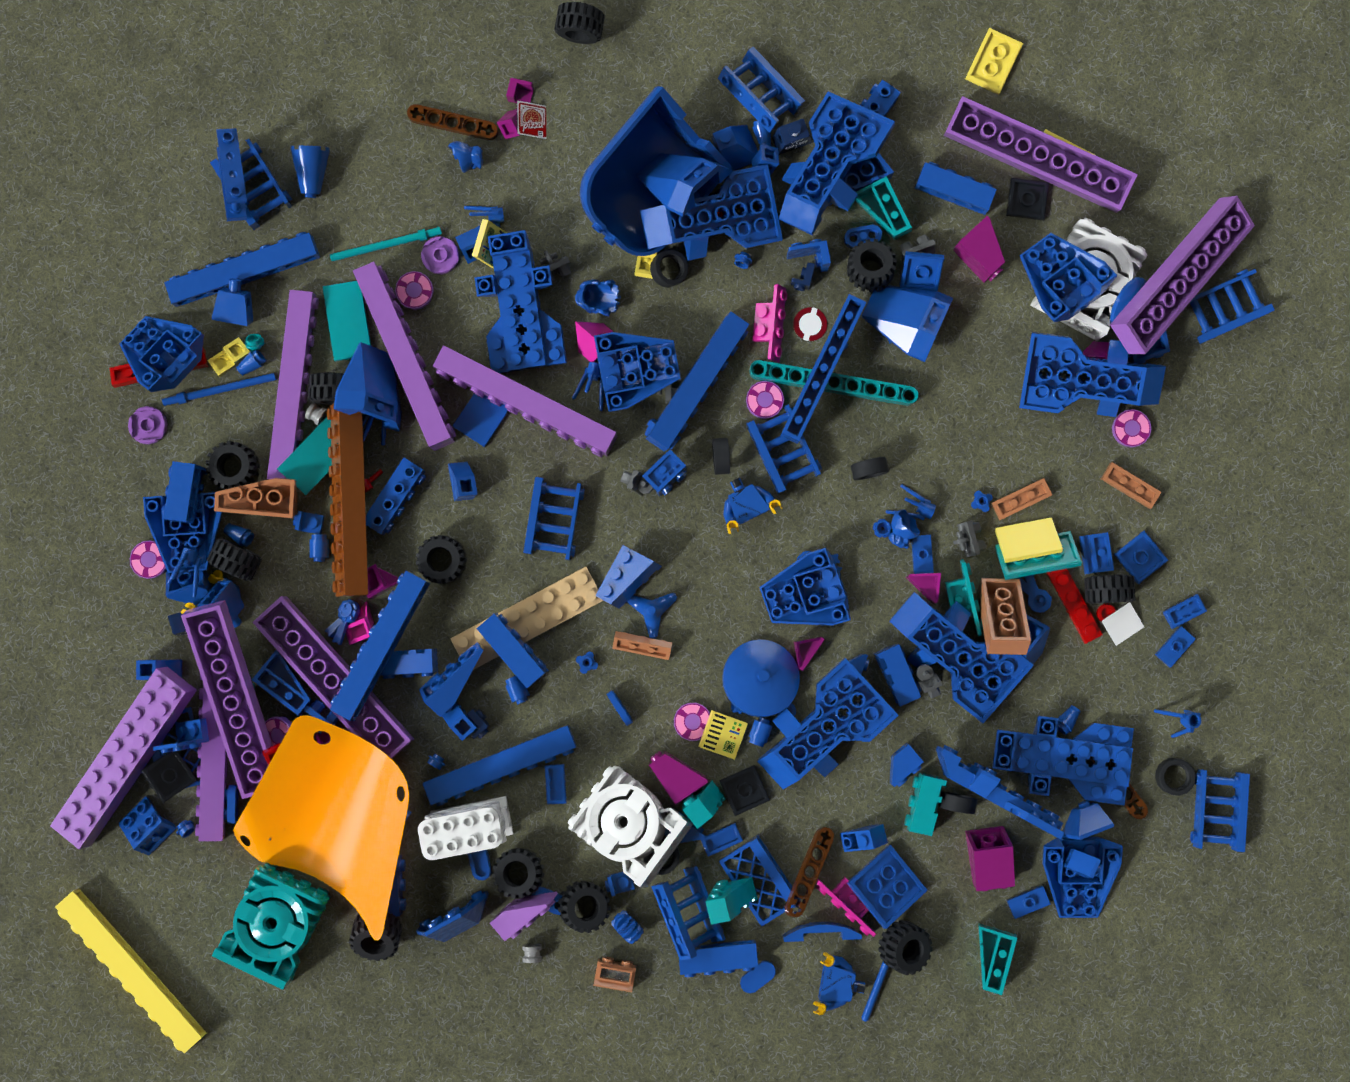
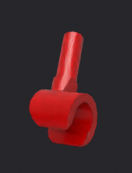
(367, 482)

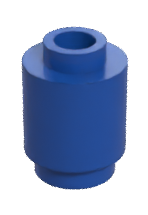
(319, 547)
(516, 690)
(760, 731)

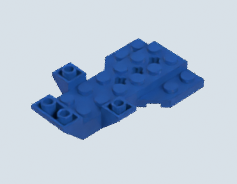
(821, 178)
(748, 228)
(517, 286)
(1109, 380)
(943, 641)
(809, 744)
(1046, 755)
(987, 785)

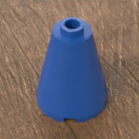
(310, 168)

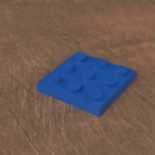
(887, 886)

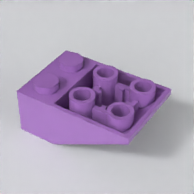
(521, 914)

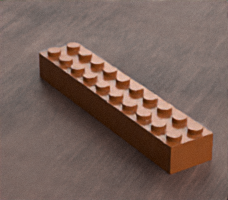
(348, 503)

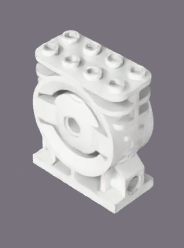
(1121, 256)
(617, 784)
(465, 828)

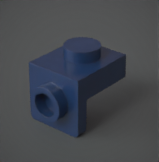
(478, 718)

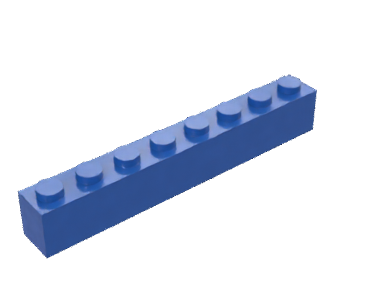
(247, 268)
(823, 369)
(697, 382)
(379, 646)
(500, 764)

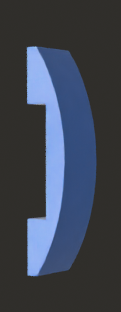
(796, 933)

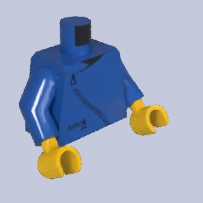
(747, 504)
(222, 590)
(836, 984)

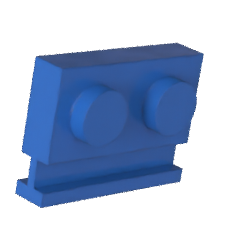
(1096, 553)

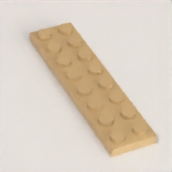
(538, 612)

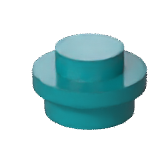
(254, 342)

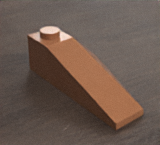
(267, 498)

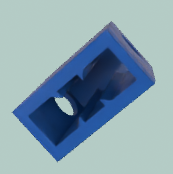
(233, 305)

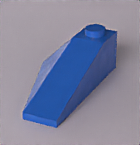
(443, 690)

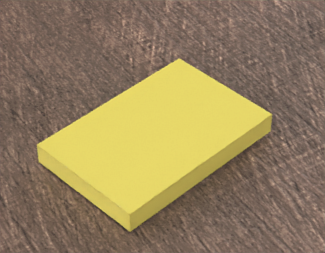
(994, 61)
(1028, 540)

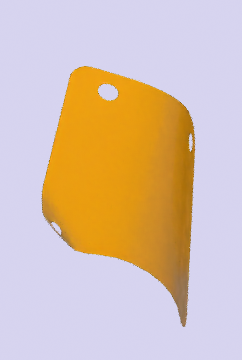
(331, 815)

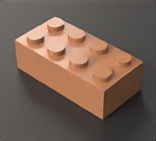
(1003, 616)

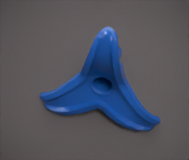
(652, 610)

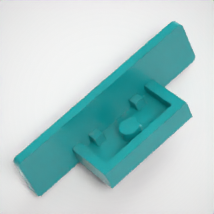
(962, 592)

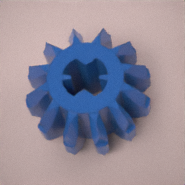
(627, 927)

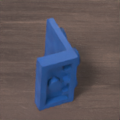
(816, 247)
(665, 473)
(189, 734)
(145, 827)

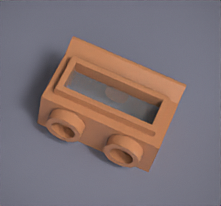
(615, 974)

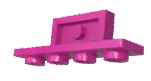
(769, 323)
(844, 897)

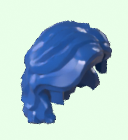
(598, 296)

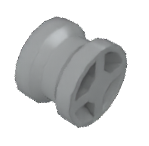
(316, 413)
(532, 953)

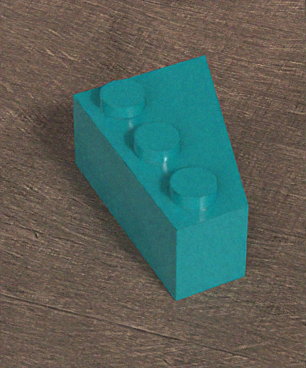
(884, 207)
(924, 803)
(703, 804)
(728, 899)
(995, 957)

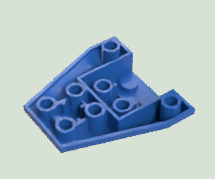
(677, 178)
(1065, 276)
(908, 317)
(162, 352)
(634, 367)
(370, 387)
(174, 536)
(807, 592)
(1075, 894)
(456, 920)

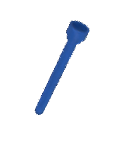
(875, 992)

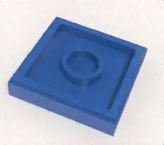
(921, 270)
(1141, 557)

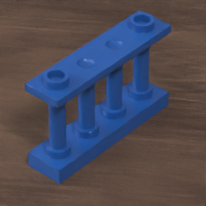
(771, 79)
(231, 174)
(253, 216)
(1241, 318)
(773, 464)
(537, 507)
(1237, 821)
(671, 913)

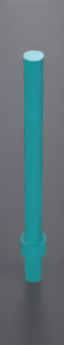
(421, 235)

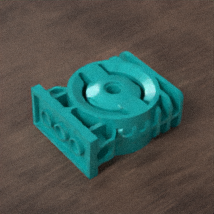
(254, 958)

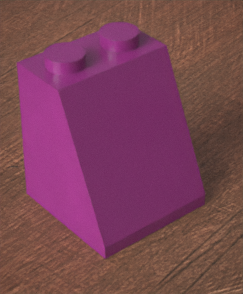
(981, 251)
(676, 776)
(990, 858)

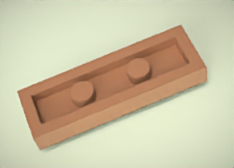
(1131, 485)
(1021, 499)
(642, 645)

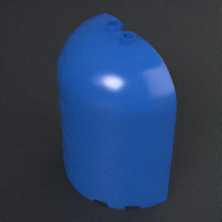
(610, 187)

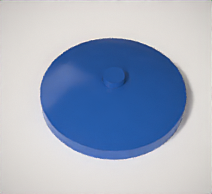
(761, 678)

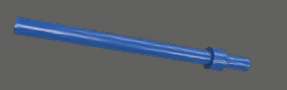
(183, 397)

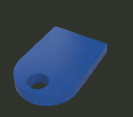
(480, 419)

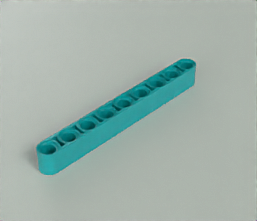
(842, 380)

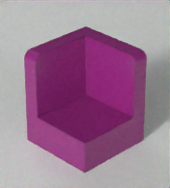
(519, 90)
(509, 124)

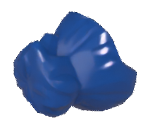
(468, 156)
(903, 528)

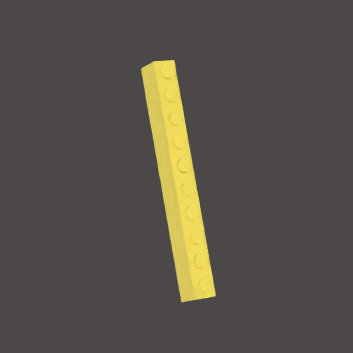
(130, 970)

